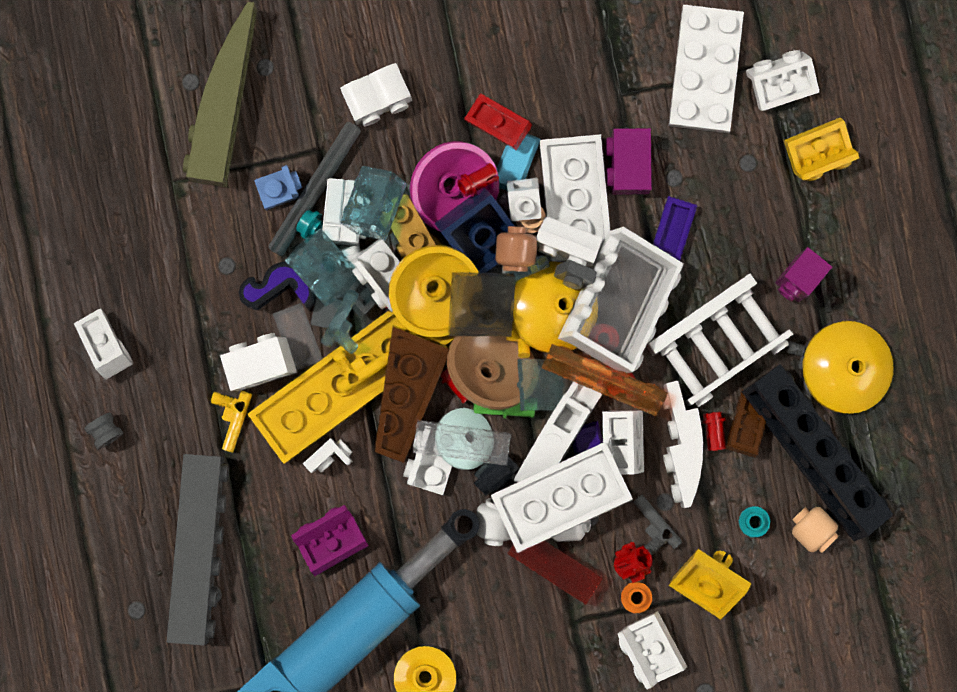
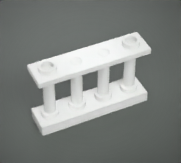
(717, 311)

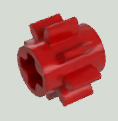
(633, 562)

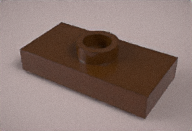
(746, 429)

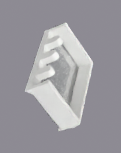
(622, 306)

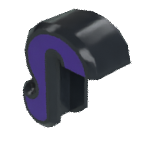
(275, 282)

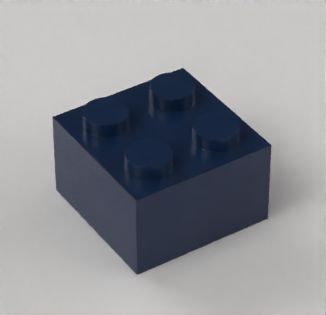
(474, 228)

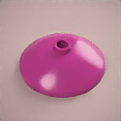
(437, 165)

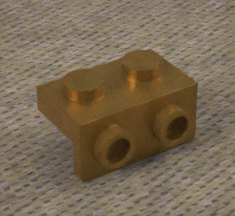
(409, 228)

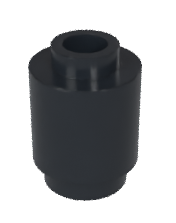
(495, 477)

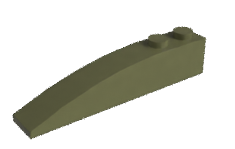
(220, 106)

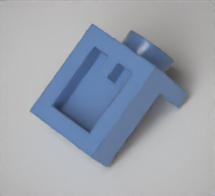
(278, 187)

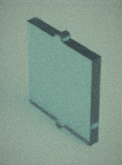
(538, 387)

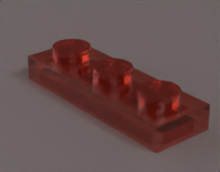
(559, 570)

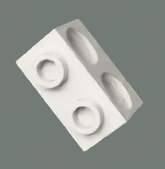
(625, 439)

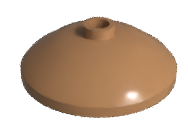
(493, 356)

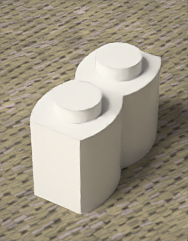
(376, 94)

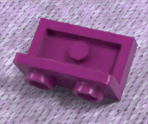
(329, 539)

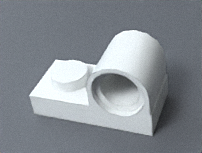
(102, 344)

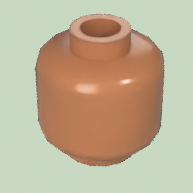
(516, 249)

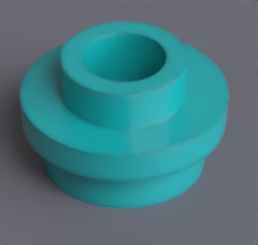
(309, 223)
(745, 526)

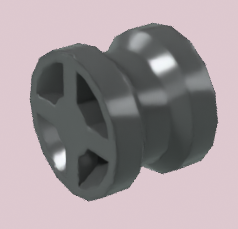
(103, 431)

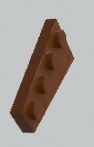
(409, 383)

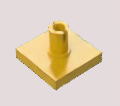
(710, 582)

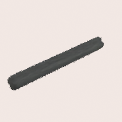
(315, 187)

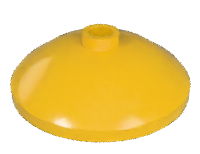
(413, 304)
(537, 308)
(830, 372)

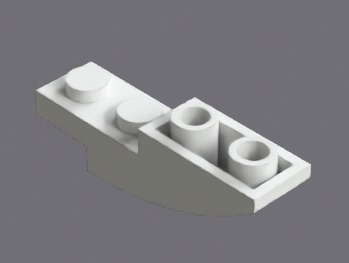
(559, 430)
(686, 457)

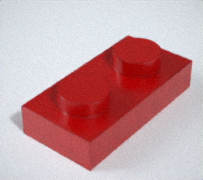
(498, 121)

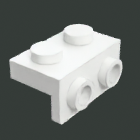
(567, 241)
(651, 650)

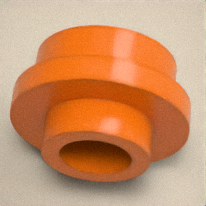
(626, 594)

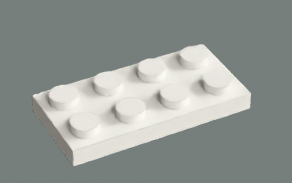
(706, 69)
(575, 184)
(561, 497)

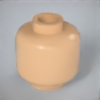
(815, 529)

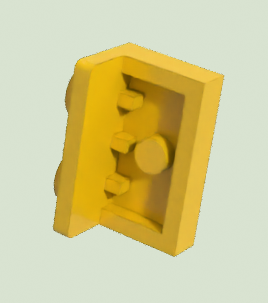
(820, 150)

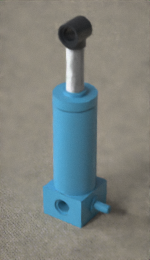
(357, 621)

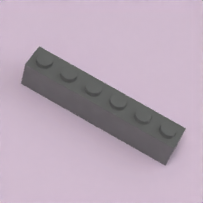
(196, 549)

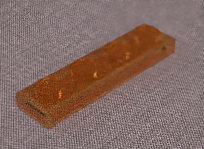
(604, 380)

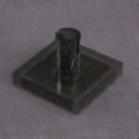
(481, 304)

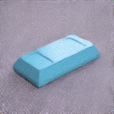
(516, 163)

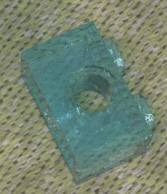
(373, 202)
(322, 267)

